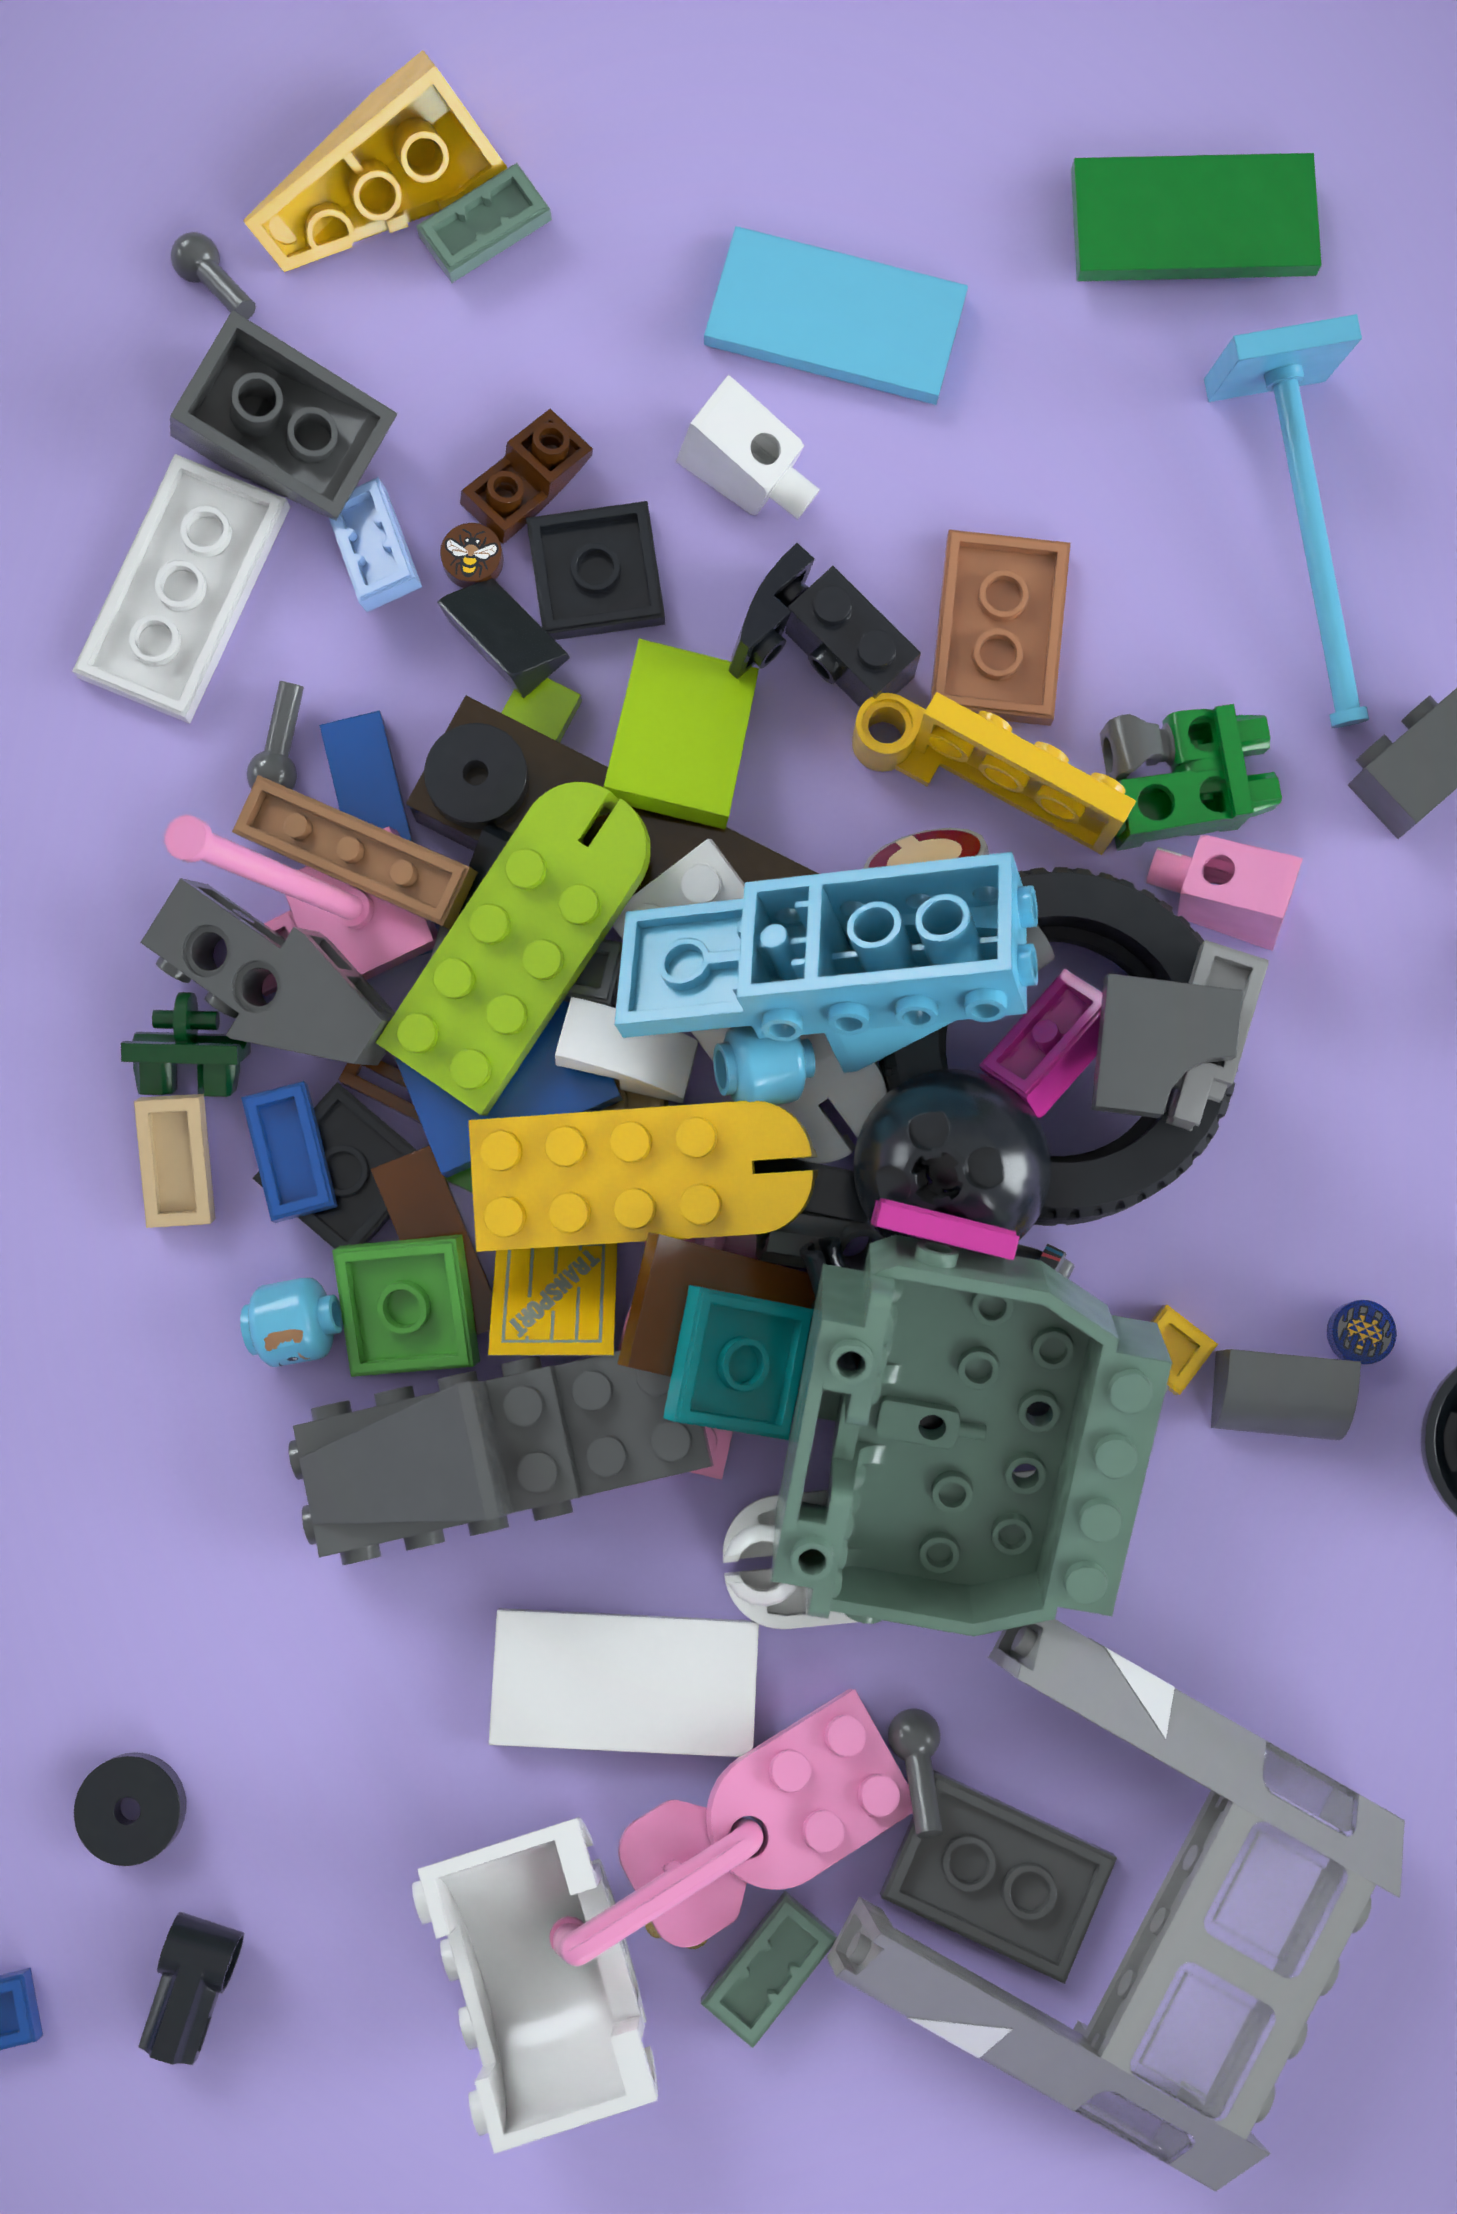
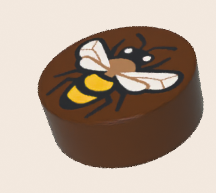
(471, 554)

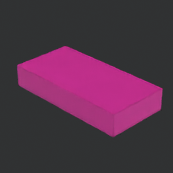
(945, 1228)

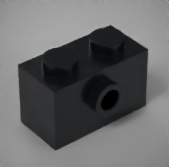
(850, 639)

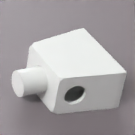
(746, 453)

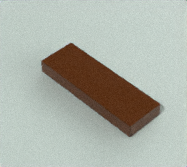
(424, 1208)

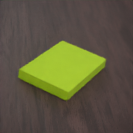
(681, 734)

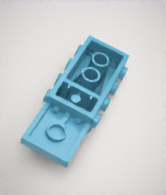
(837, 954)

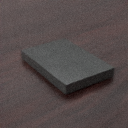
(1001, 1879)

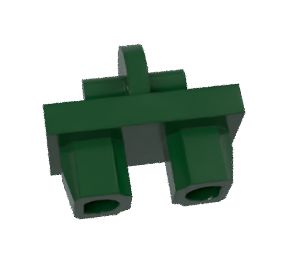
(158, 1053)

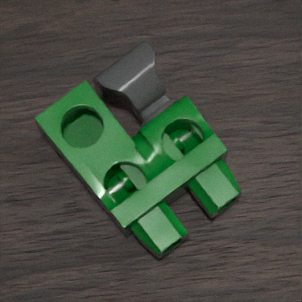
(1207, 775)

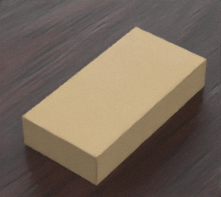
(174, 1160)

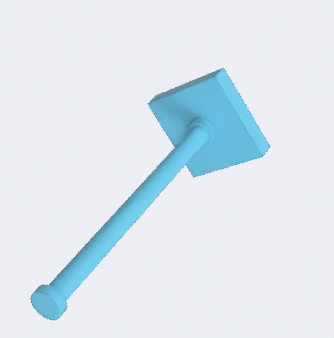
(1281, 363)

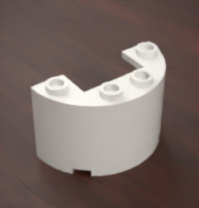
(550, 2035)

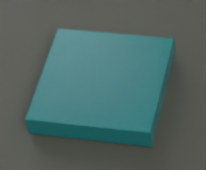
(738, 1363)

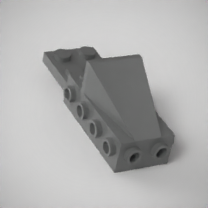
(484, 1452)

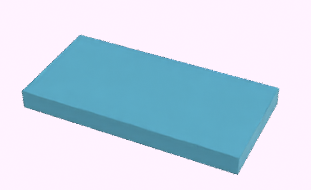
(835, 315)

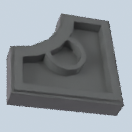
(1156, 1034)

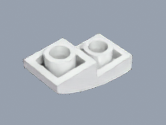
(644, 1064)

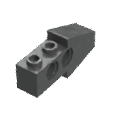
(320, 997)

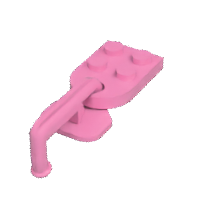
(811, 1788)

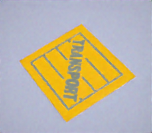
(554, 1301)

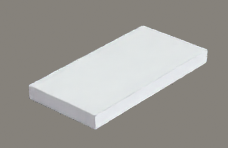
(181, 588)
(624, 1682)

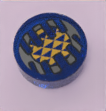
(1361, 1332)

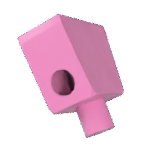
(1250, 892)

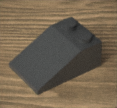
(279, 418)

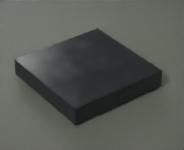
(596, 570)
(353, 1145)

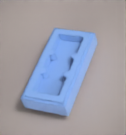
(374, 547)

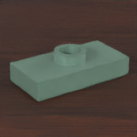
(484, 222)
(768, 1969)

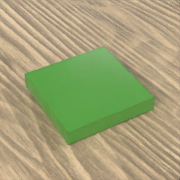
(406, 1305)

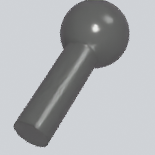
(197, 260)
(275, 760)
(915, 1738)

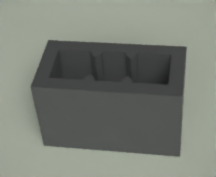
(1284, 1394)

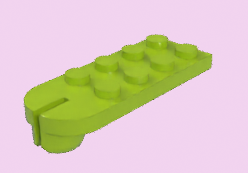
(520, 943)

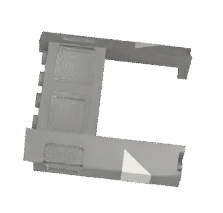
(1221, 1961)

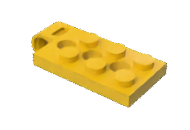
(995, 760)

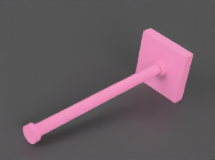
(361, 926)

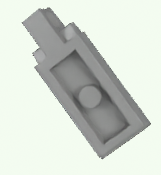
(1221, 968)

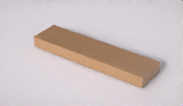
(355, 852)

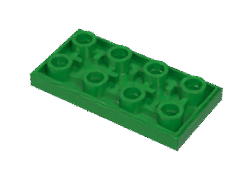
(1195, 217)

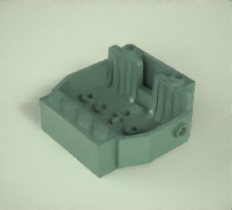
(934, 1518)

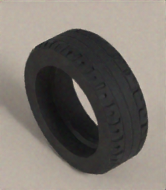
(1145, 942)

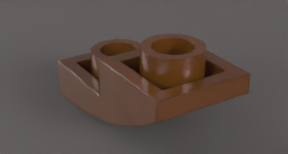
(528, 477)

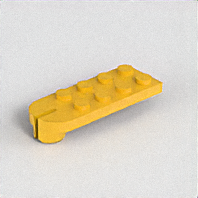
(635, 1174)

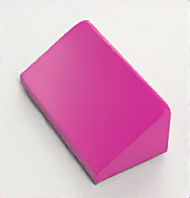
(1049, 1043)

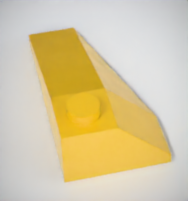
(384, 166)

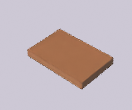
(1001, 624)

